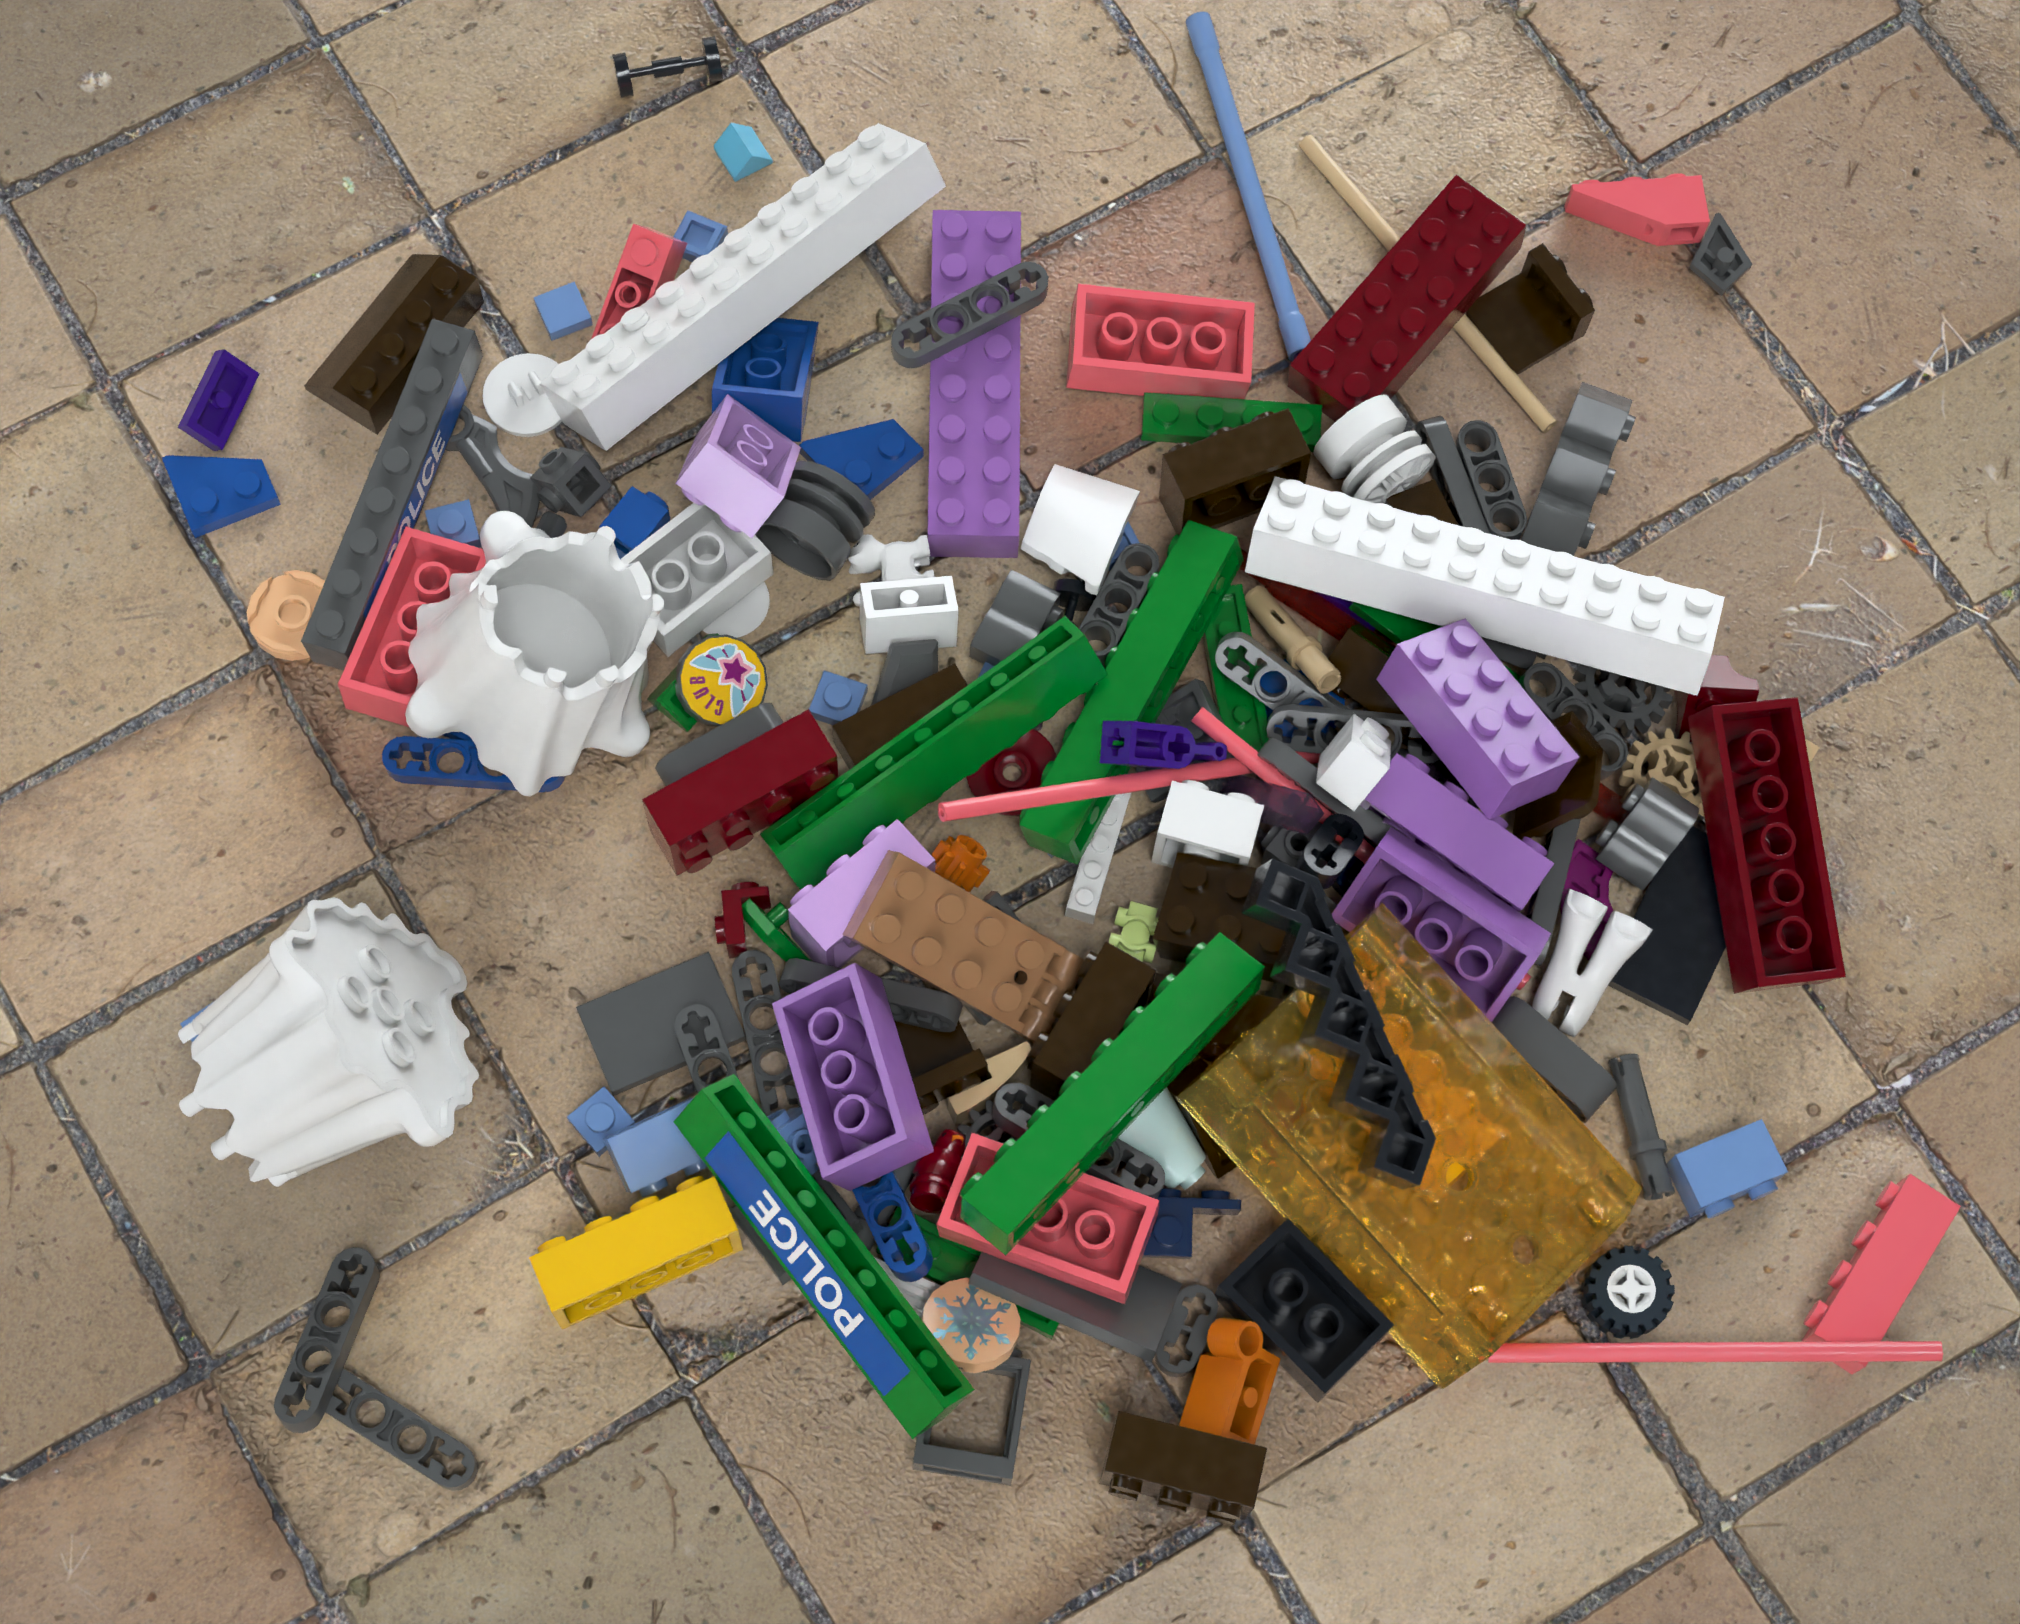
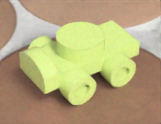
(1138, 924)

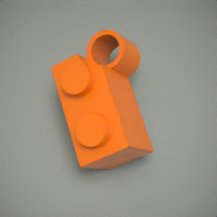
(1231, 1382)

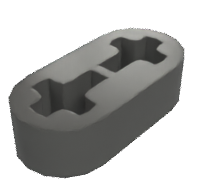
(1197, 1334)

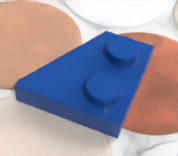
(866, 455)
(219, 490)

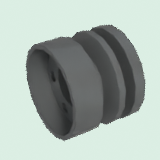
(817, 521)

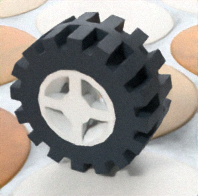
(1639, 1281)

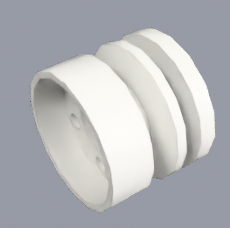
(1373, 452)

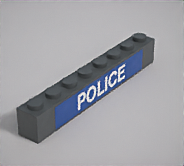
(394, 488)

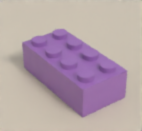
(1477, 718)
(1457, 832)
(1458, 922)
(852, 1077)

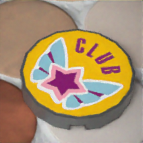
(720, 679)

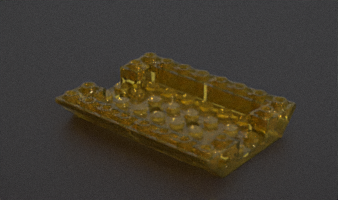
(1426, 1252)

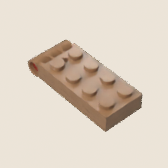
(963, 946)

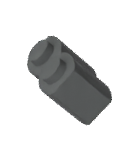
(1016, 617)
(1646, 832)

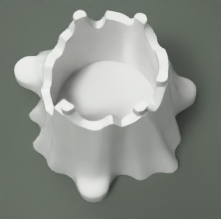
(537, 652)
(333, 1044)

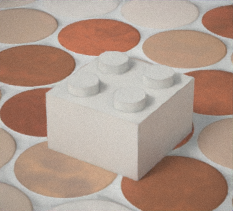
(1206, 825)

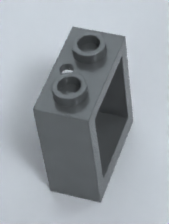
(978, 1465)

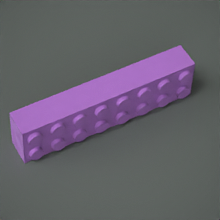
(974, 395)

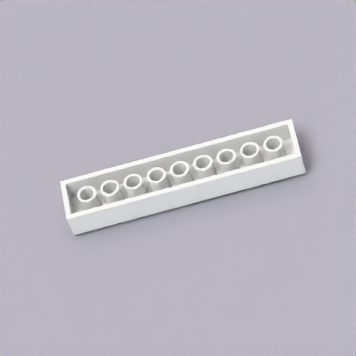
(742, 285)
(1498, 584)

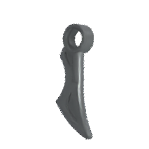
(505, 484)

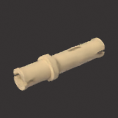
(1302, 651)

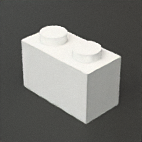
(908, 612)
(1354, 761)

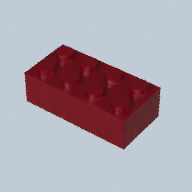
(740, 793)

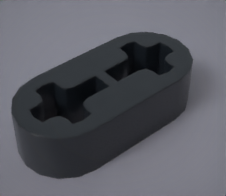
(1336, 855)

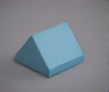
(741, 151)

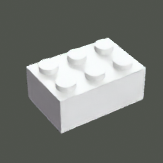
(698, 572)

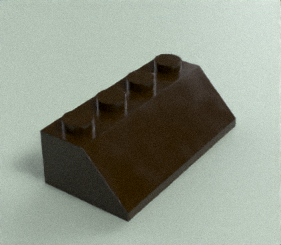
(377, 354)

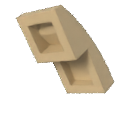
(1002, 1070)

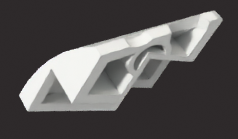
(1079, 524)

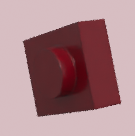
(731, 925)

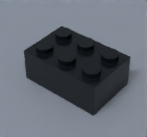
(1304, 1309)

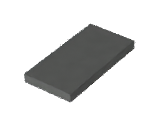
(1128, 1326)

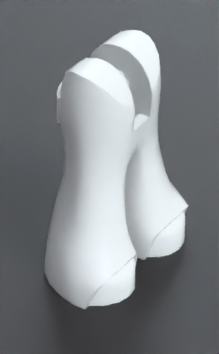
(1617, 944)

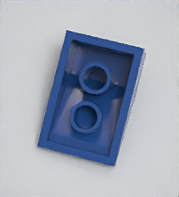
(772, 374)

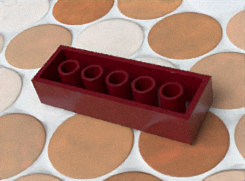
(1408, 301)
(1766, 845)

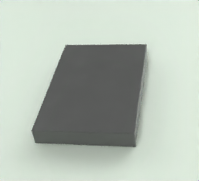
(635, 1024)

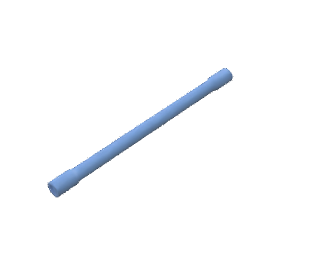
(1206, 48)

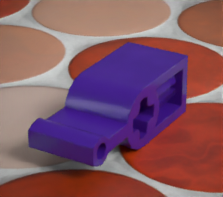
(1155, 745)

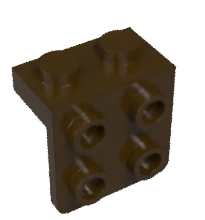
(1533, 312)
(1575, 795)
(940, 1063)

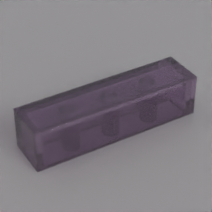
(1282, 805)

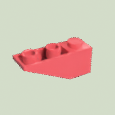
(1651, 210)
(645, 265)

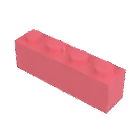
(1884, 1267)

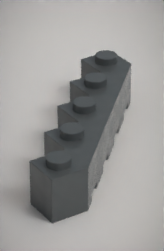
(1572, 484)

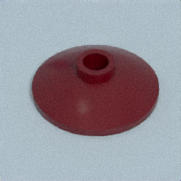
(1029, 755)

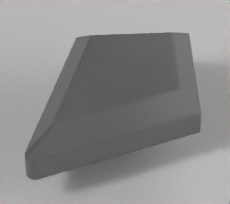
(1720, 257)
(905, 666)

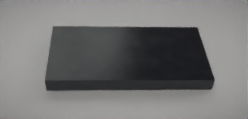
(1686, 934)

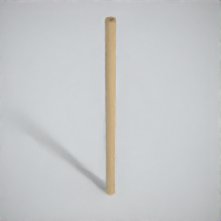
(1464, 326)

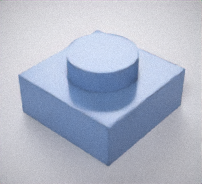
(454, 523)
(837, 698)
(599, 1118)

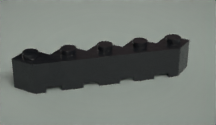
(1343, 1023)

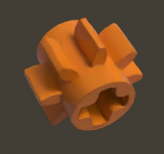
(961, 861)

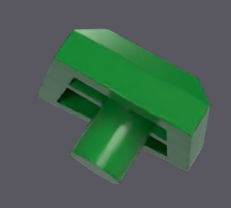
(769, 929)

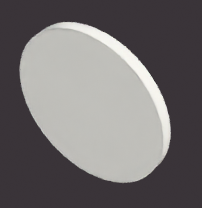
(517, 399)

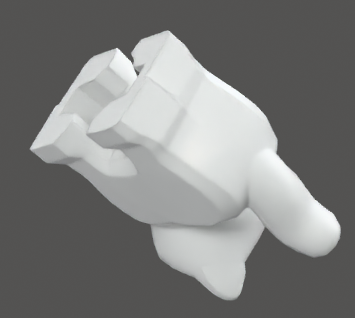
(894, 559)

